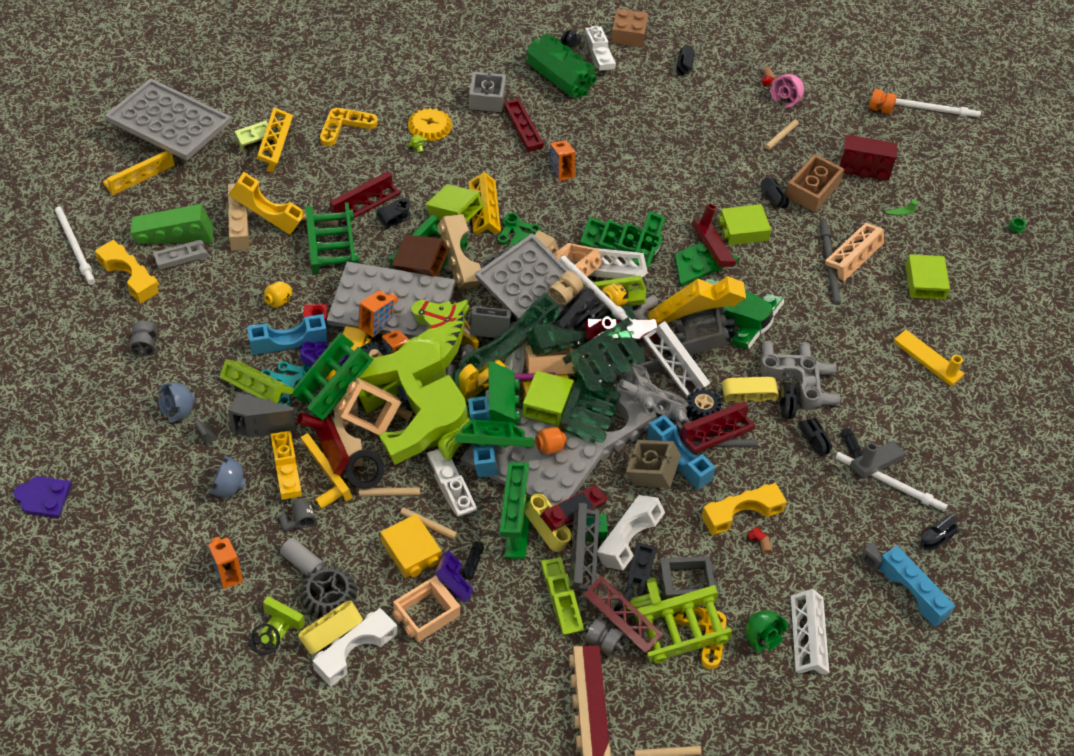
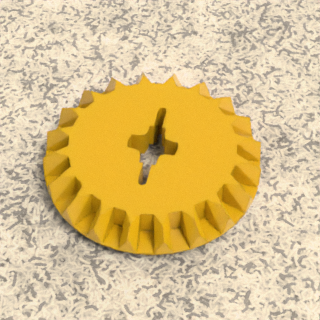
(437, 130)

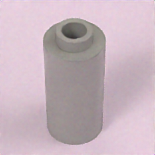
(301, 556)

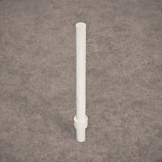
(963, 111)
(85, 268)
(616, 310)
(927, 499)

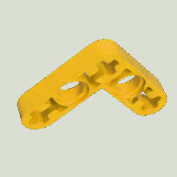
(338, 121)
(473, 383)
(705, 624)

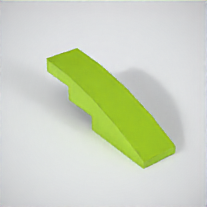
(562, 597)

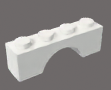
(642, 514)
(375, 629)

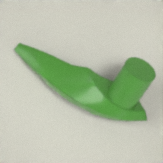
(904, 210)

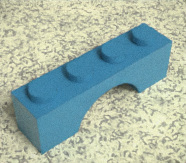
(267, 340)
(484, 456)
(694, 468)
(931, 600)

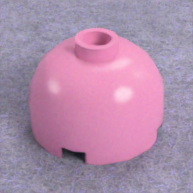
(787, 86)

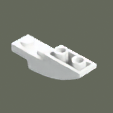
(599, 48)
(451, 484)

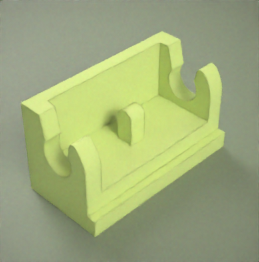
(250, 134)

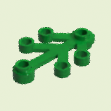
(515, 226)

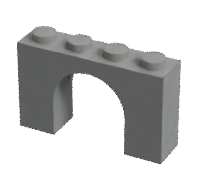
(636, 423)

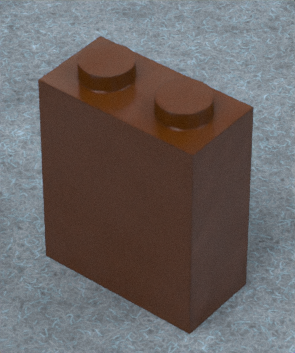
(421, 255)

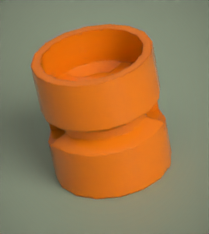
(882, 101)

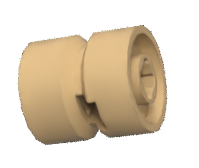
(564, 289)

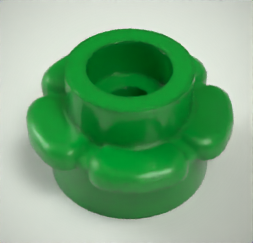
(1017, 225)

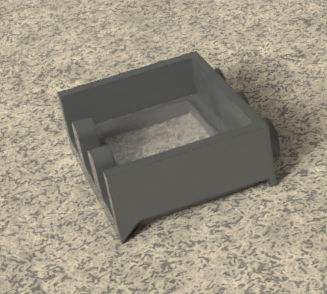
(703, 330)

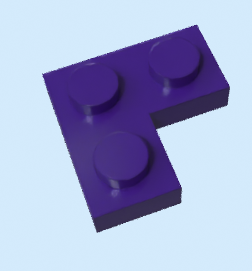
(448, 573)

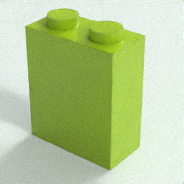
(454, 201)
(744, 224)
(927, 277)
(547, 398)

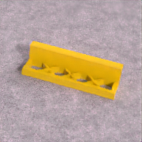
(279, 138)
(139, 172)
(490, 209)

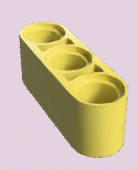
(750, 388)
(551, 538)
(330, 627)

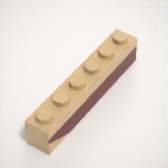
(589, 701)

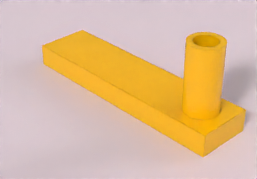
(930, 359)
(340, 488)

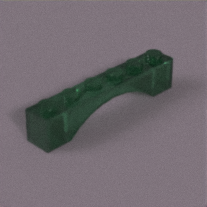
(539, 313)
(549, 337)

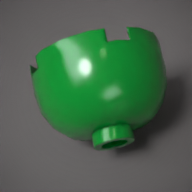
(767, 626)

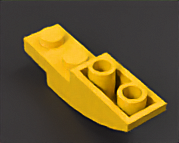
(286, 465)

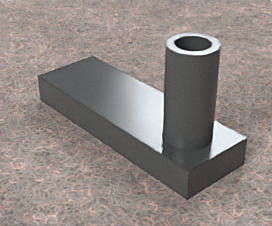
(877, 458)

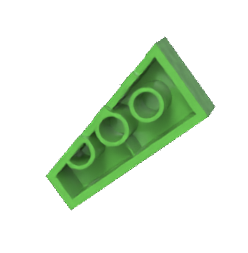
(173, 226)

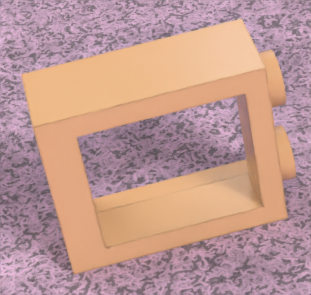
(587, 257)
(549, 363)
(386, 414)
(443, 596)

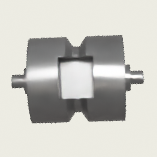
(143, 338)
(608, 639)

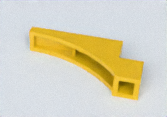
(699, 297)

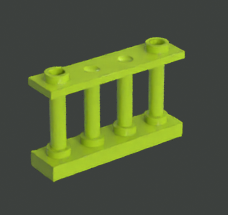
(687, 604)

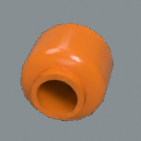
(550, 440)

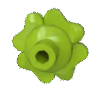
(417, 142)

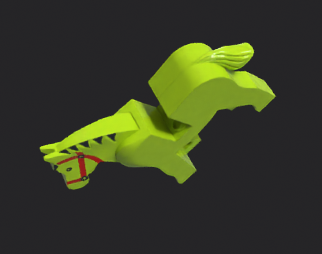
(422, 375)

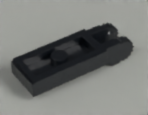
(573, 308)
(641, 566)

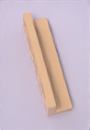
(860, 253)

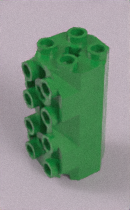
(561, 65)

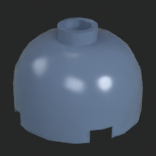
(176, 397)
(228, 478)

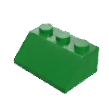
(502, 394)

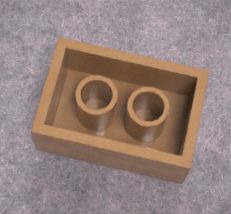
(814, 183)

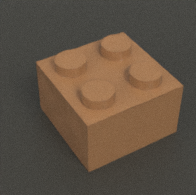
(629, 28)

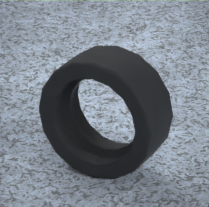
(379, 473)

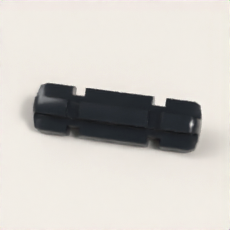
(852, 443)
(473, 560)

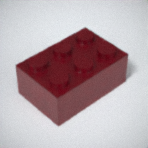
(868, 157)

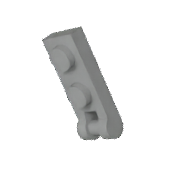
(180, 254)

